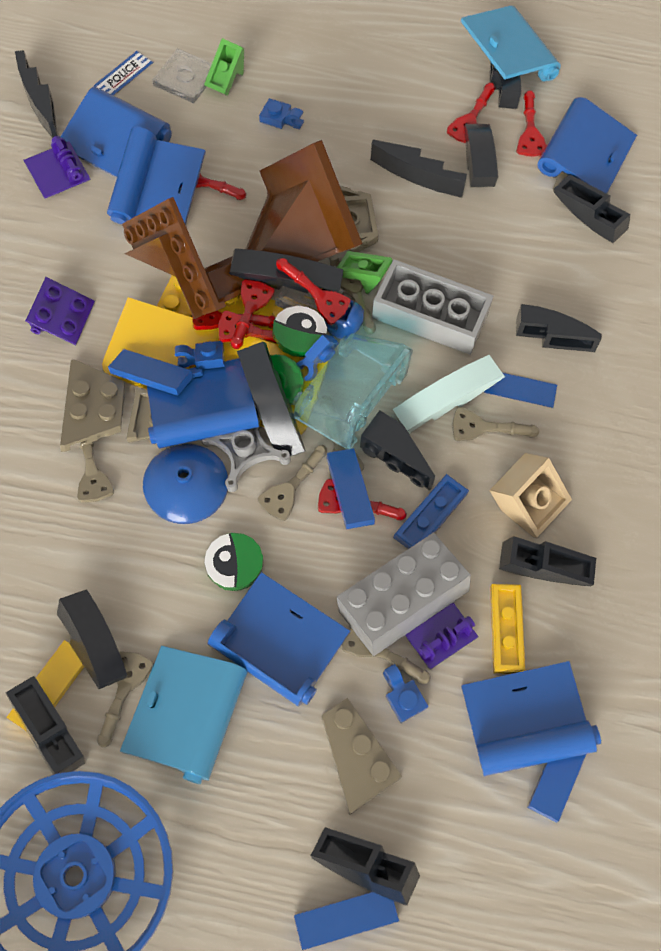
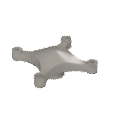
(245, 450)

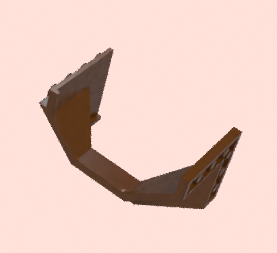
(300, 218)

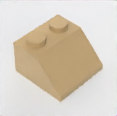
(531, 493)

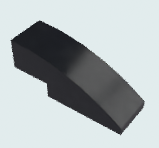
(508, 88)
(481, 155)
(593, 208)
(556, 329)
(547, 562)
(91, 638)
(45, 727)
(367, 865)

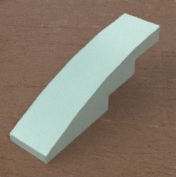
(448, 393)

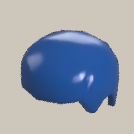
(349, 323)

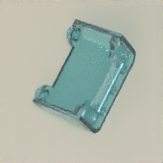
(351, 386)

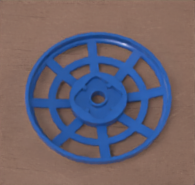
(91, 856)

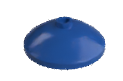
(186, 498)

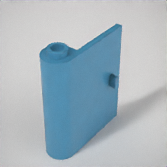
(511, 43)
(185, 712)

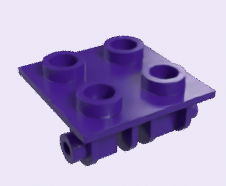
(56, 168)
(59, 311)
(442, 635)

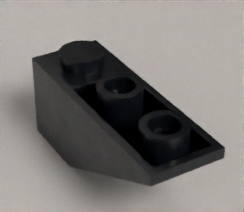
(392, 444)

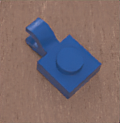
(279, 113)
(320, 352)
(204, 356)
(405, 698)

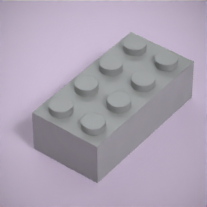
(431, 306)
(403, 593)

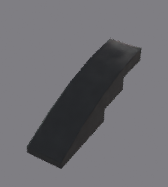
(38, 95)
(423, 171)
(262, 267)
(270, 399)

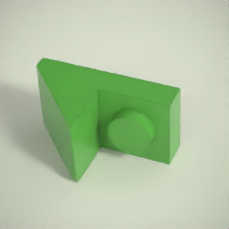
(225, 66)
(364, 267)

